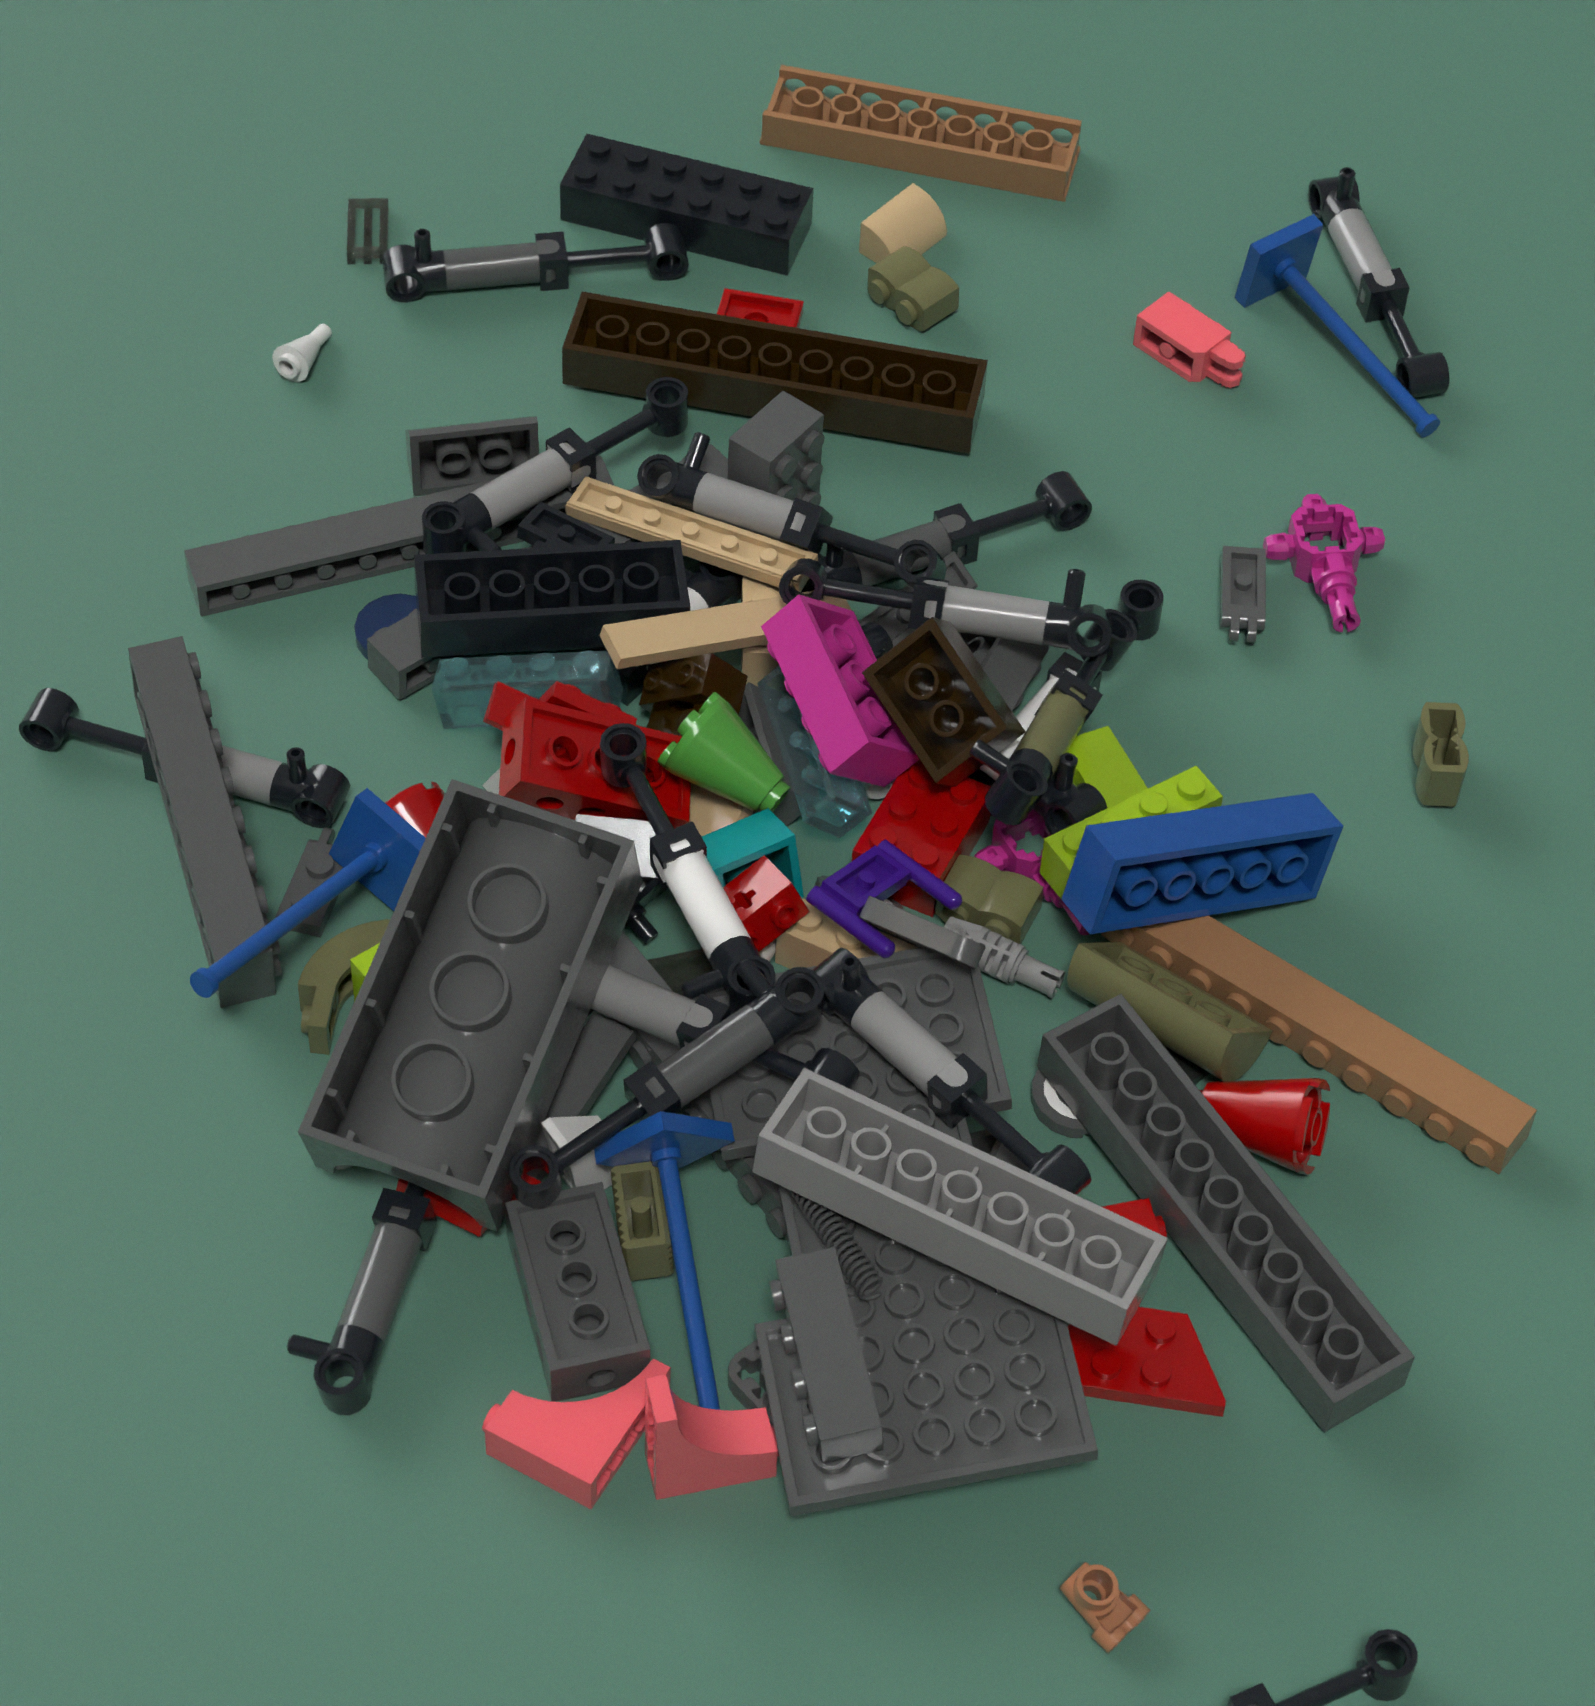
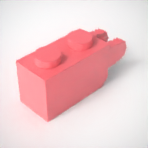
(1188, 342)

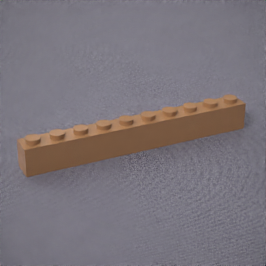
(1341, 1037)

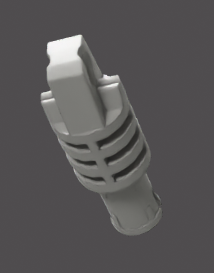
(1008, 959)

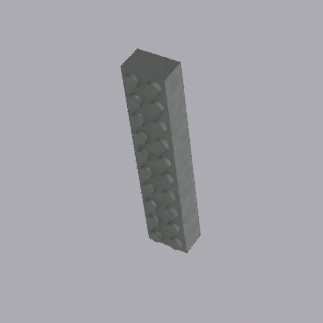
(1225, 1213)

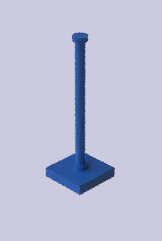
(1285, 261)
(372, 849)
(670, 1144)

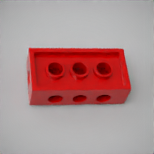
(556, 765)

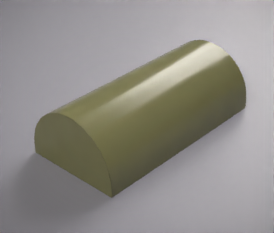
(1172, 1008)

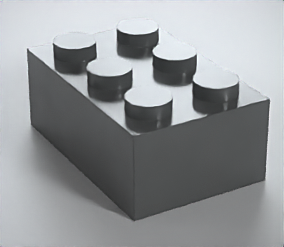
(780, 450)

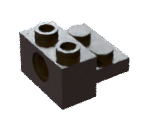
(684, 685)

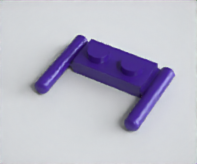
(875, 874)

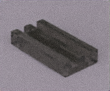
(367, 252)

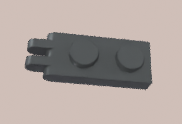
(1243, 591)
(312, 870)

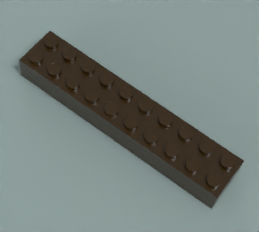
(746, 363)

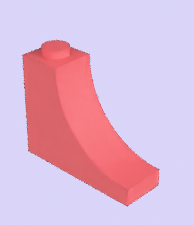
(570, 1443)
(703, 1447)

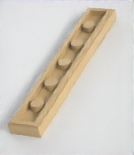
(699, 535)
(692, 632)

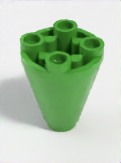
(725, 758)

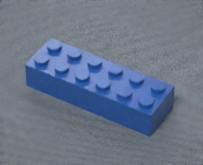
(1201, 862)

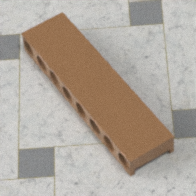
(921, 139)

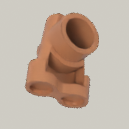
(1112, 1613)

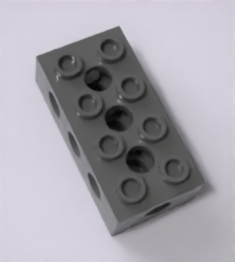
(577, 1292)

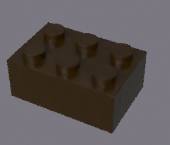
(942, 700)

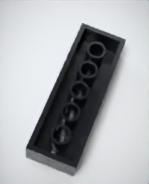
(716, 207)
(543, 595)

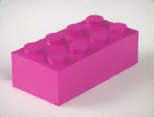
(823, 665)

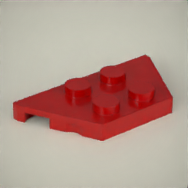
(1152, 1365)

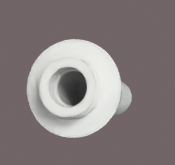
(297, 357)

